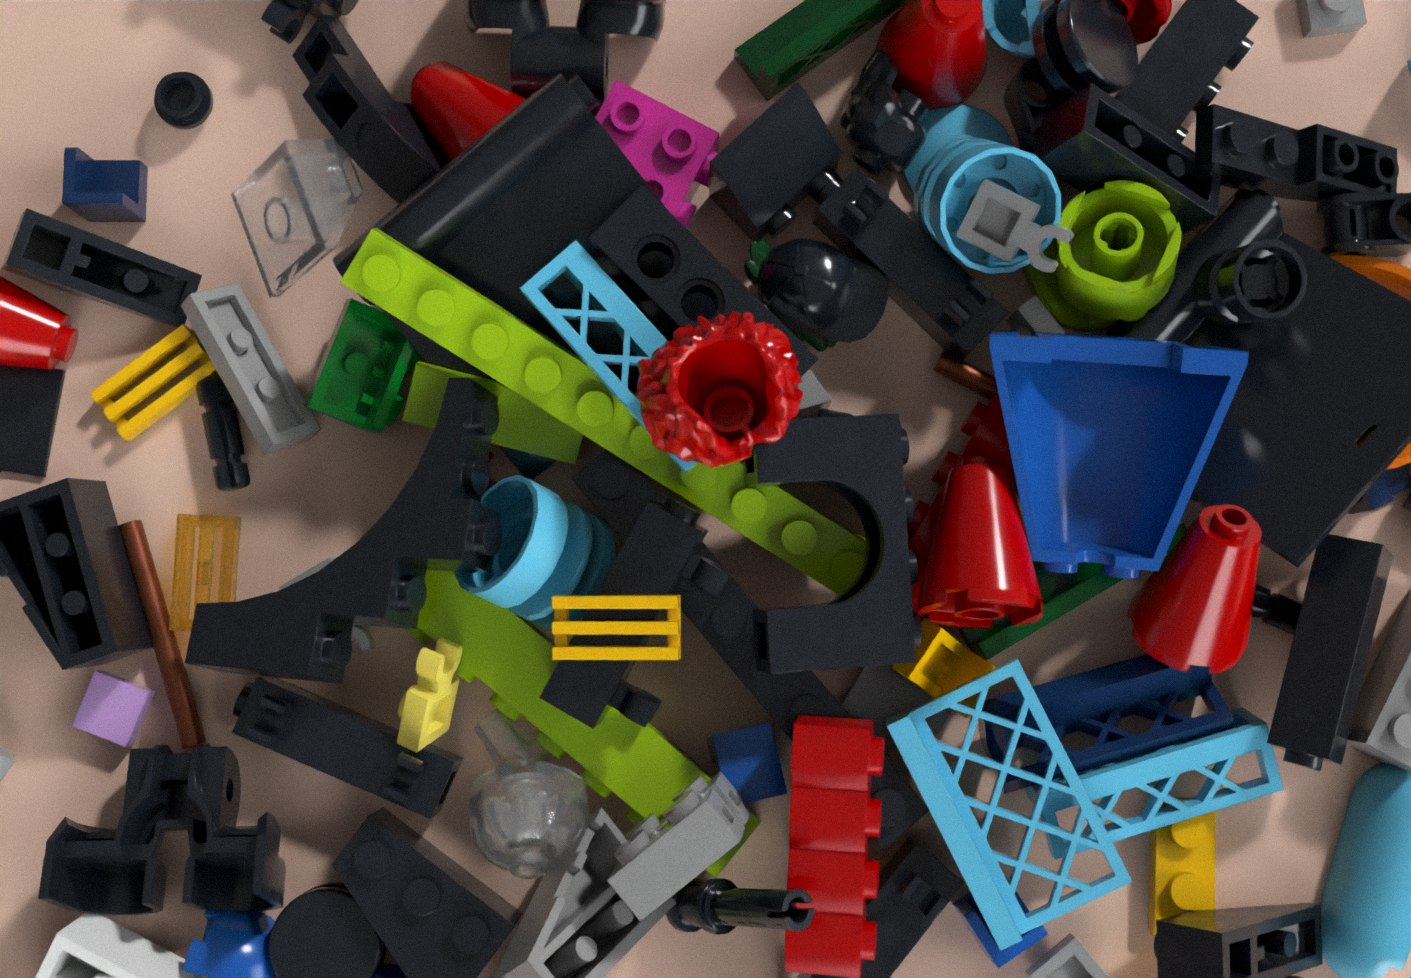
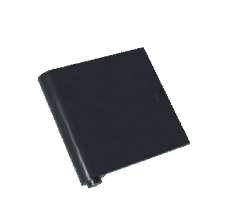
(514, 207)
(1307, 389)

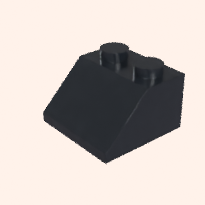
(774, 166)

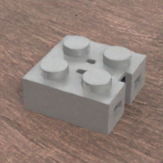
(674, 850)

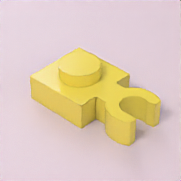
(429, 705)

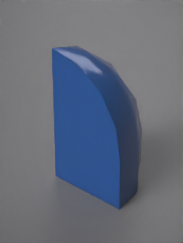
(232, 946)

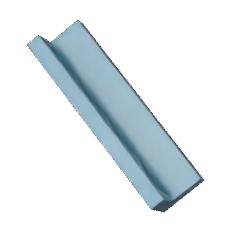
(611, 307)
(1165, 765)

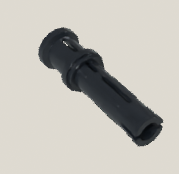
(721, 906)

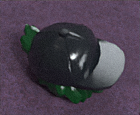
(817, 290)

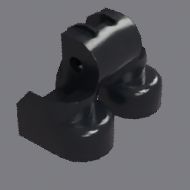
(581, 49)
(119, 867)

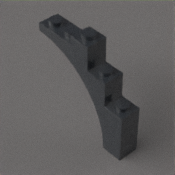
(381, 578)

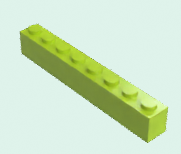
(517, 664)

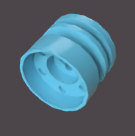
(955, 177)
(543, 552)

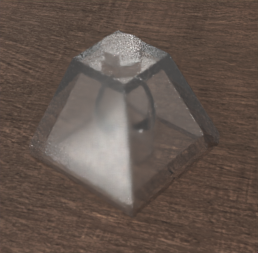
(297, 208)

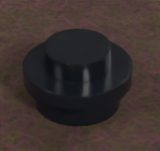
(183, 100)

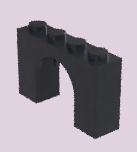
(875, 615)

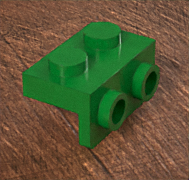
(362, 370)

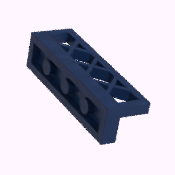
(1097, 702)

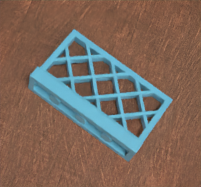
(960, 828)

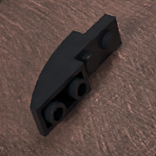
(357, 110)
(1290, 161)

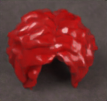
(719, 389)

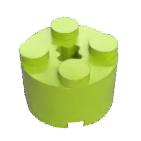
(1119, 250)

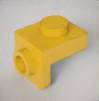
(943, 664)

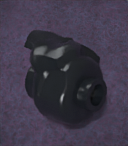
(883, 118)

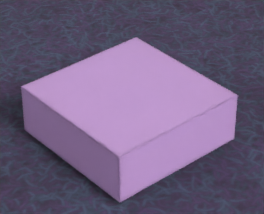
(113, 708)

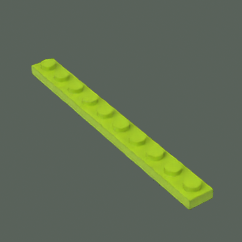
(572, 392)

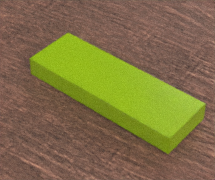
(521, 422)

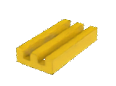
(143, 365)
(563, 627)

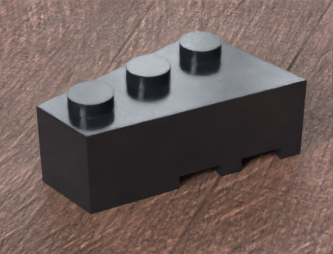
(73, 572)
(422, 901)

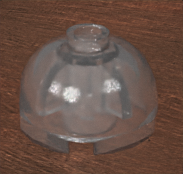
(528, 818)

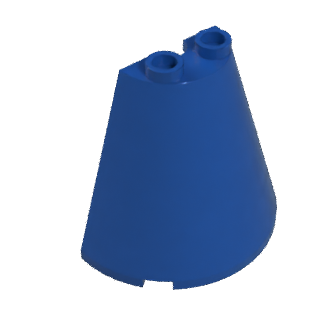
(1108, 440)

